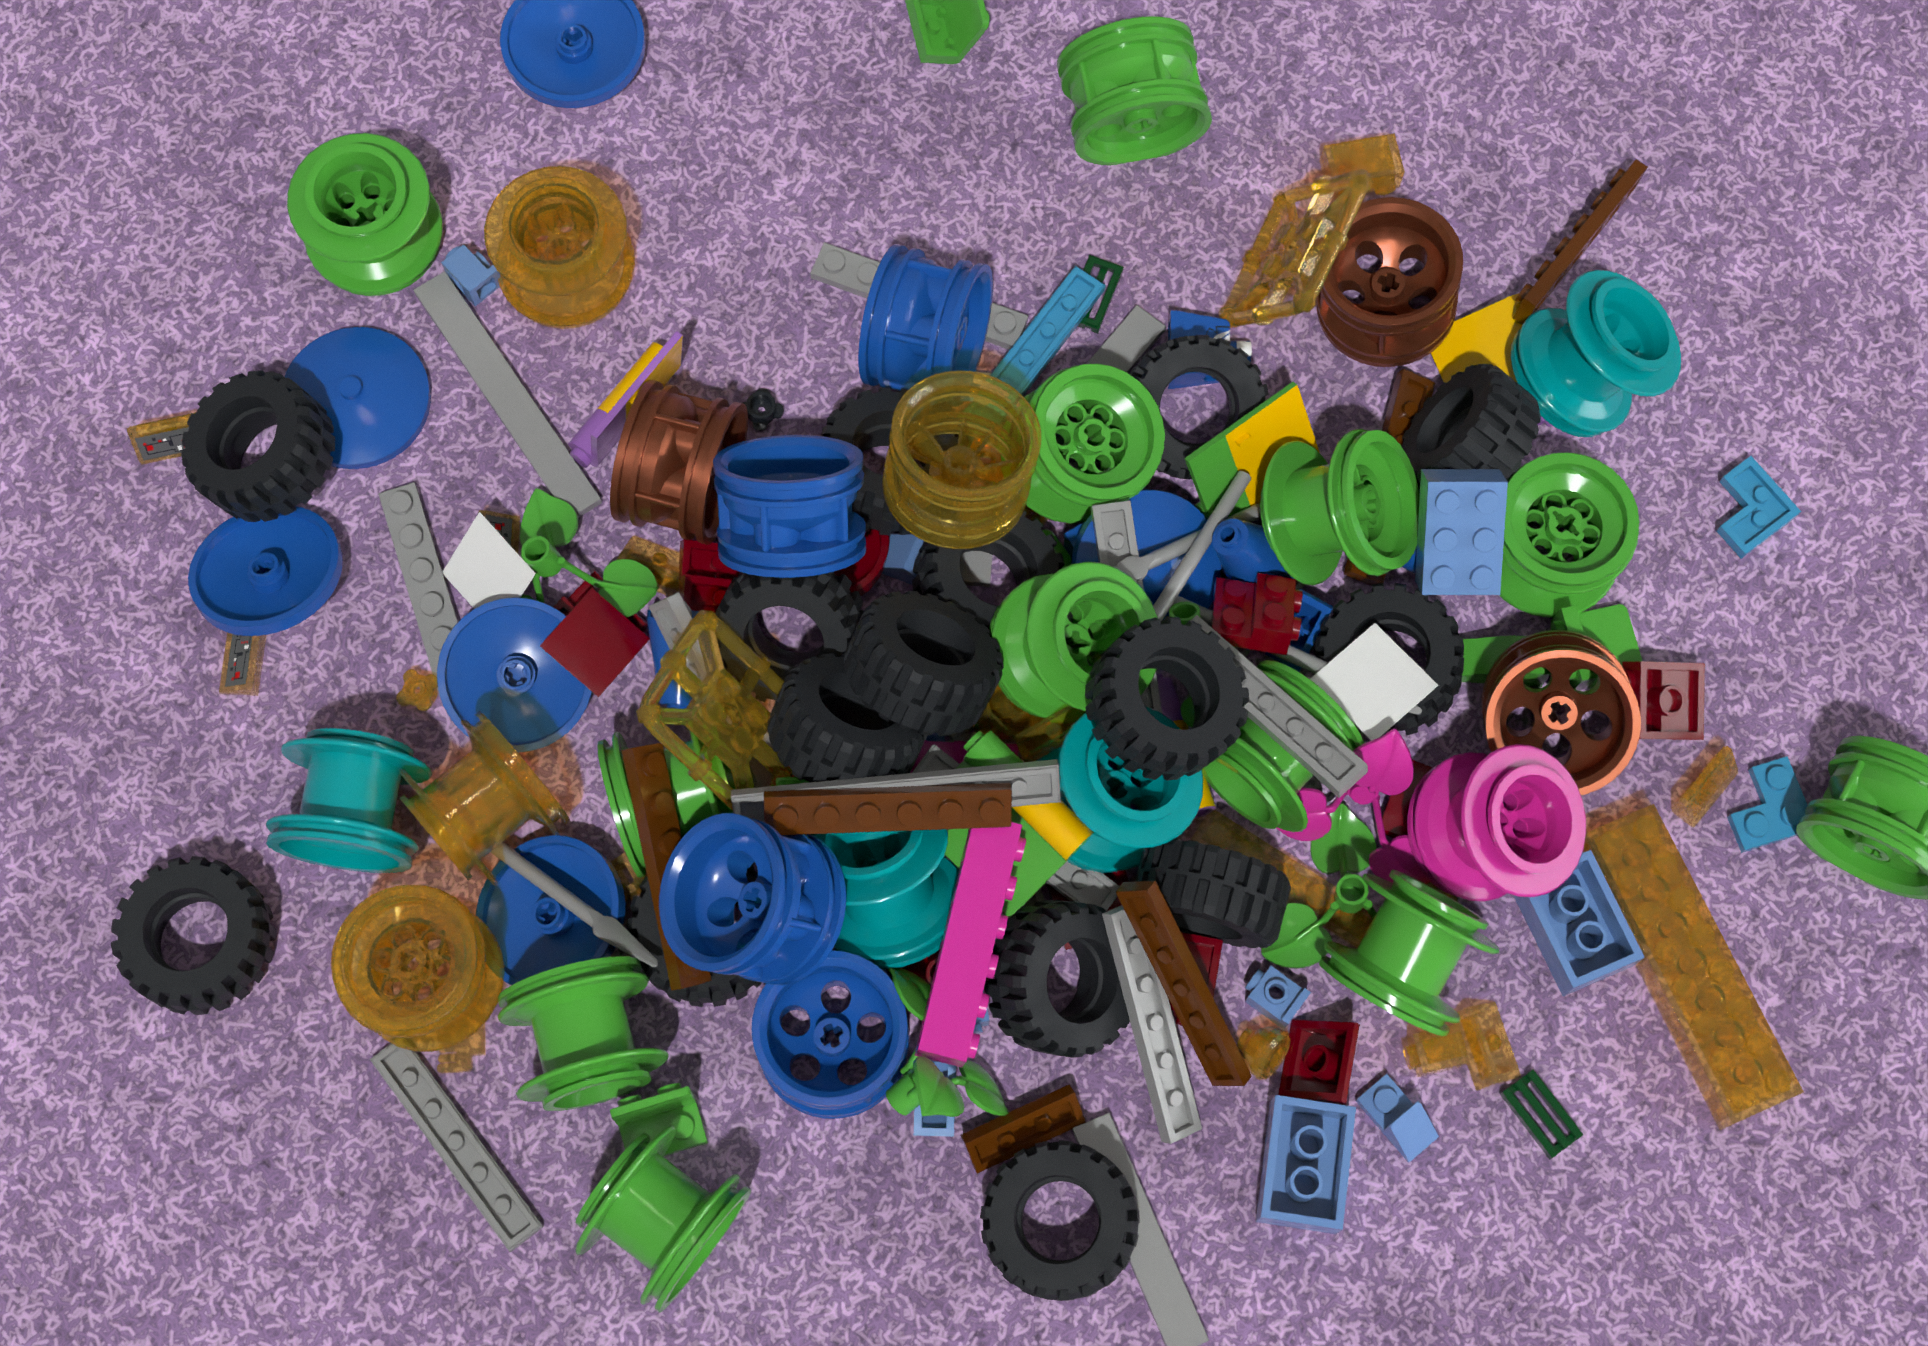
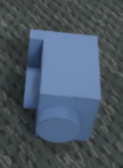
(471, 274)
(1276, 1010)

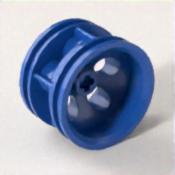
(923, 319)
(789, 505)
(787, 913)
(871, 996)

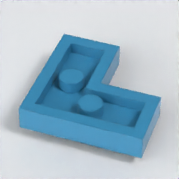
(1763, 504)
(1780, 807)

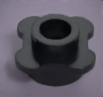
(763, 399)

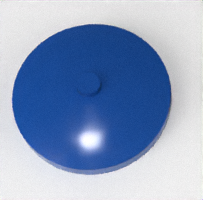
(572, 49)
(370, 391)
(1159, 521)
(265, 573)
(498, 668)
(537, 929)

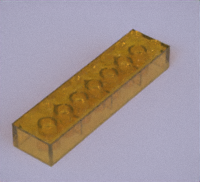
(1692, 971)

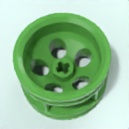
(1134, 90)
(1874, 815)

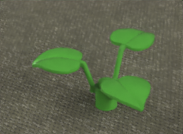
(552, 524)
(1342, 850)
(923, 1081)

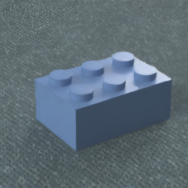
(1461, 531)
(1581, 929)
(1306, 1164)

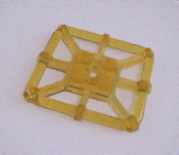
(1301, 253)
(710, 704)

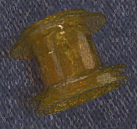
(533, 278)
(482, 799)
(375, 953)

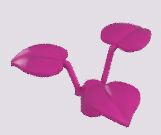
(1388, 772)

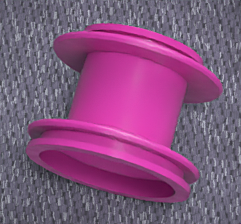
(1488, 850)

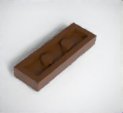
(1023, 1128)

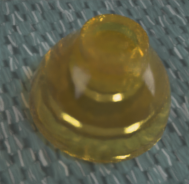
(1264, 1050)

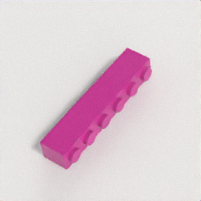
(968, 944)

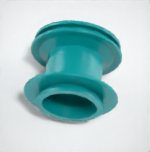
(1596, 353)
(348, 802)
(1119, 831)
(894, 893)

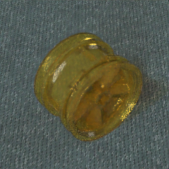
(951, 502)

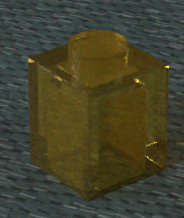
(1436, 1053)

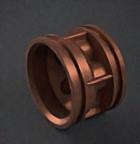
(1384, 326)
(667, 460)
(1592, 758)

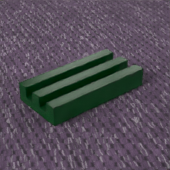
(1104, 266)
(1563, 1142)

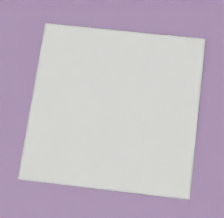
(487, 566)
(1374, 682)

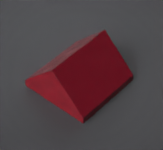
(1319, 1060)

